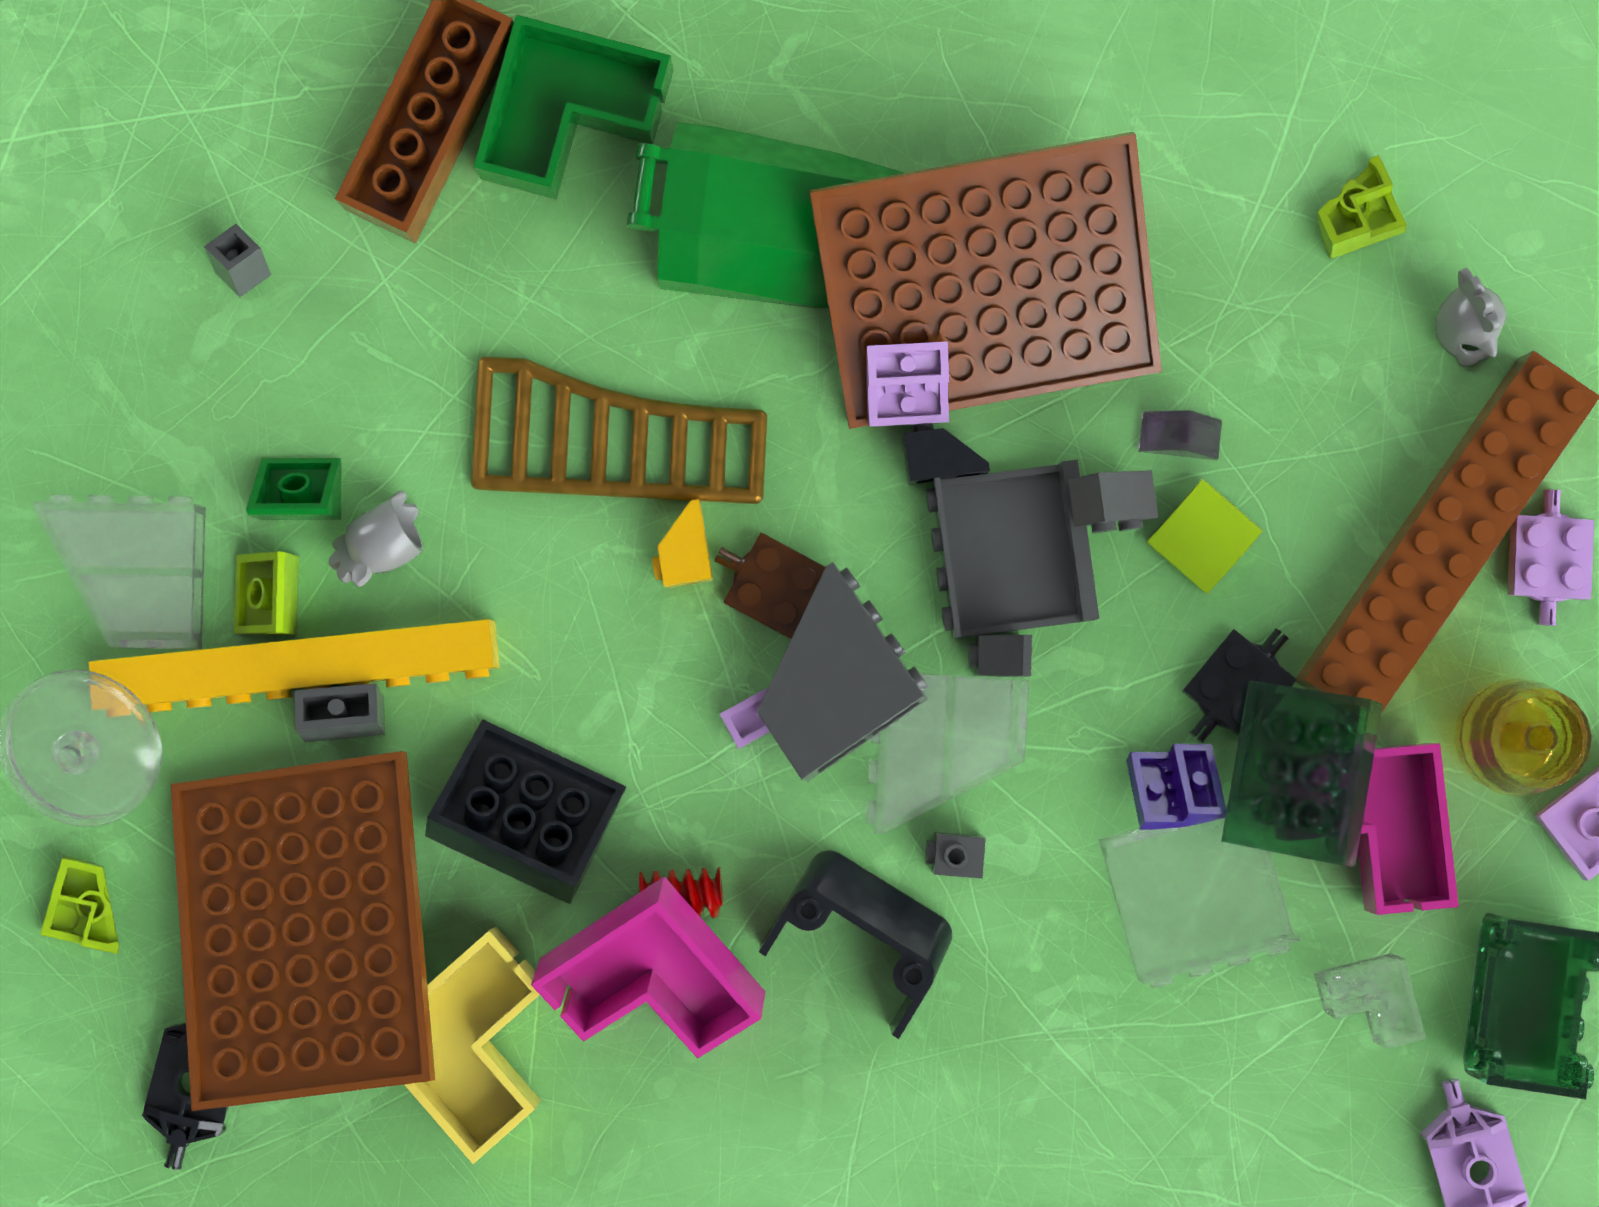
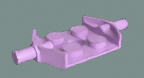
(1470, 1135)

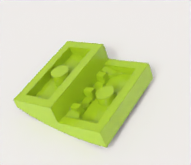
(1205, 536)

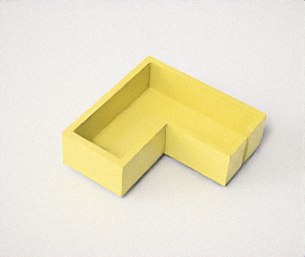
(475, 1087)

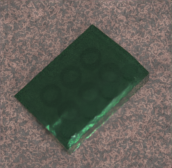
(1302, 772)

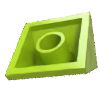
(266, 593)

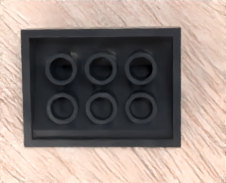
(524, 811)

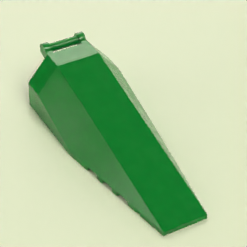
(740, 213)

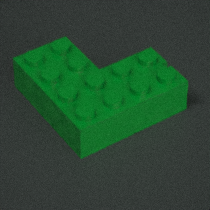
(560, 81)

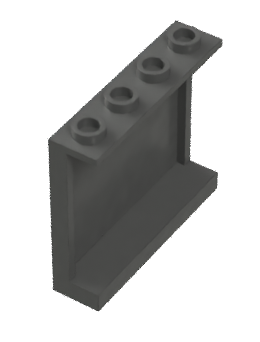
(1011, 551)

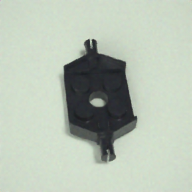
(170, 1105)

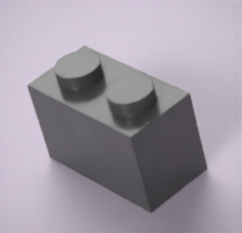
(1113, 500)
(339, 712)

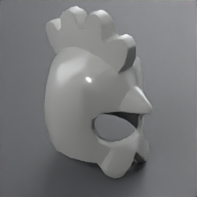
(1470, 317)
(377, 541)

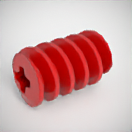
(697, 893)

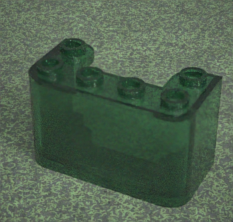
(1530, 1005)

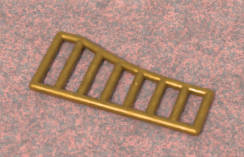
(603, 399)

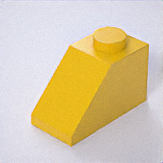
(684, 551)

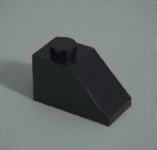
(937, 454)

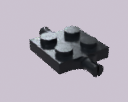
(1224, 679)

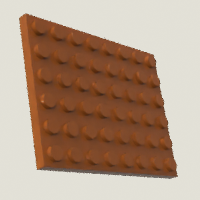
(1009, 258)
(301, 932)

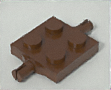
(772, 583)

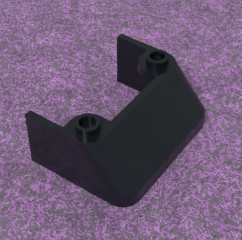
(878, 908)

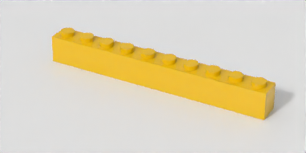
(306, 664)

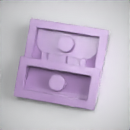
(907, 383)

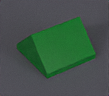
(297, 489)

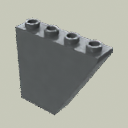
(837, 679)

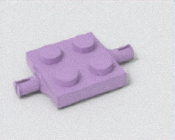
(1550, 557)

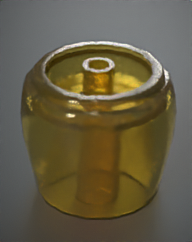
(1522, 737)

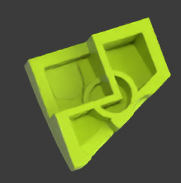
(1361, 212)
(81, 907)

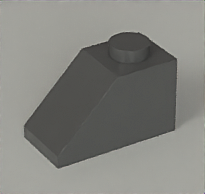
(1001, 655)

